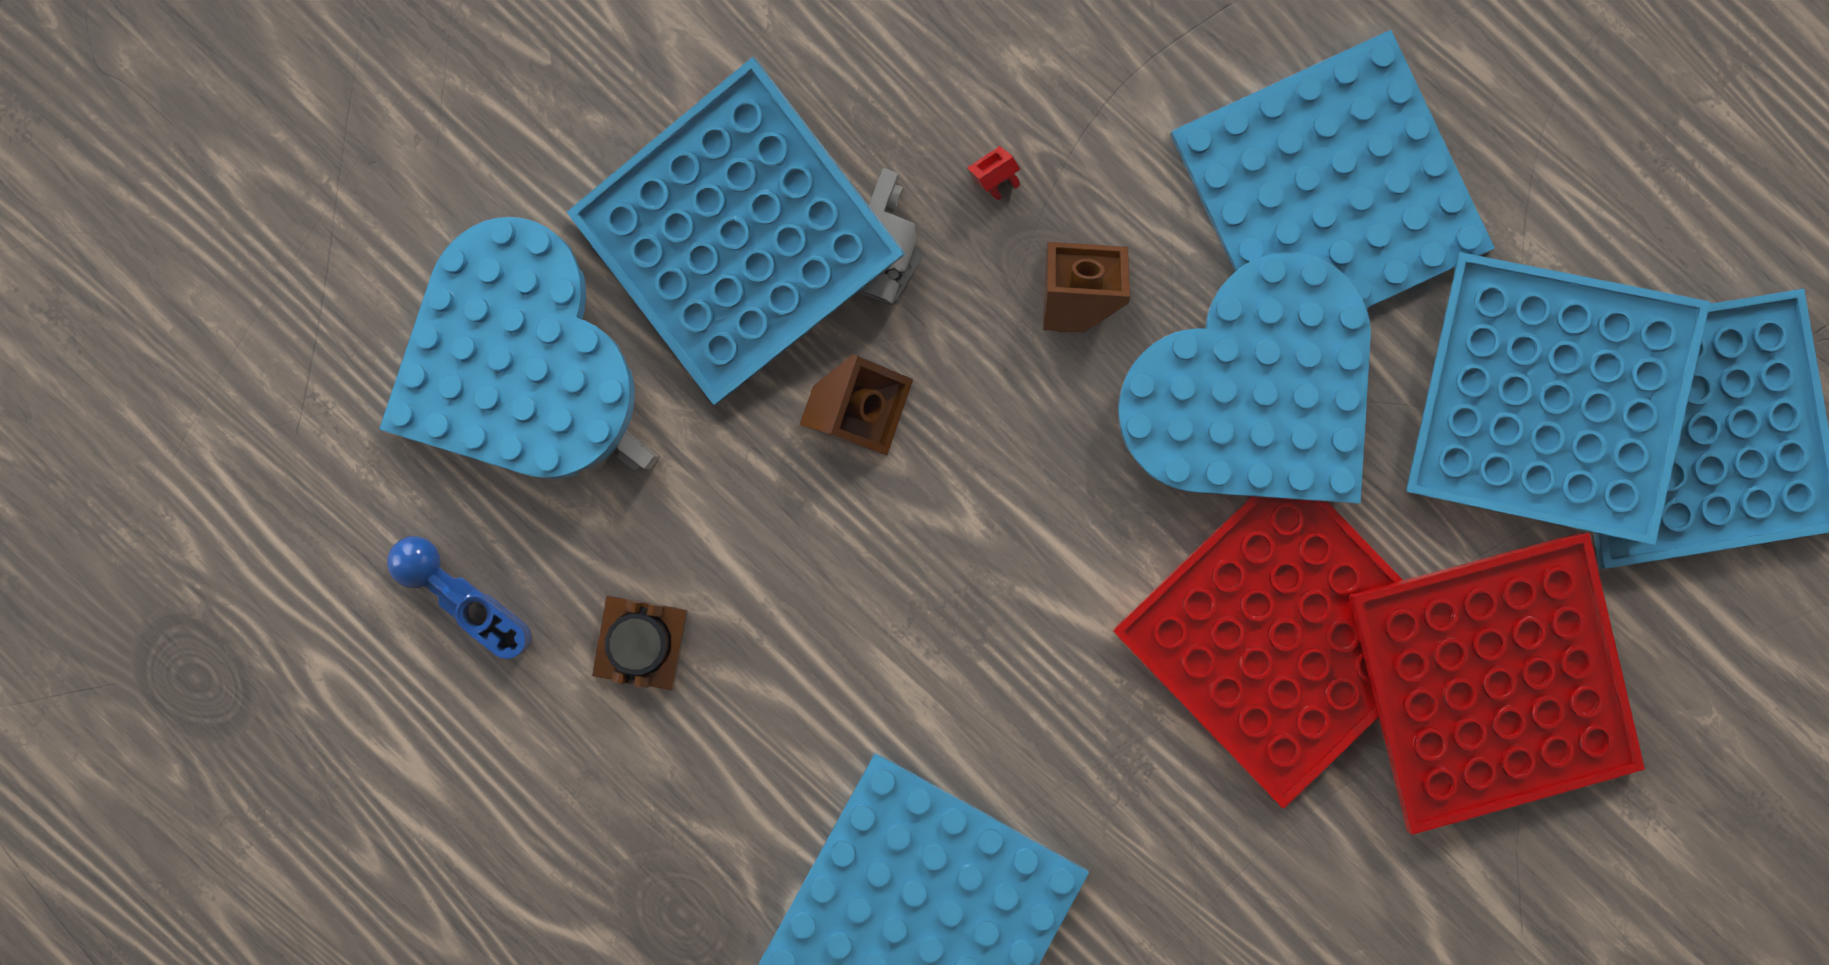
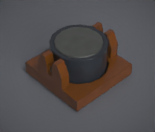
(638, 642)

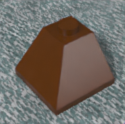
(1083, 285)
(858, 404)

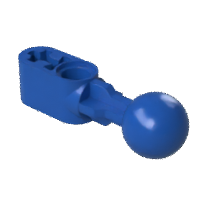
(417, 563)

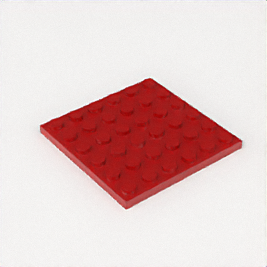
(1266, 638)
(1497, 682)

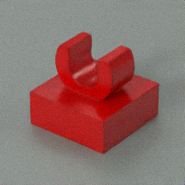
(993, 170)

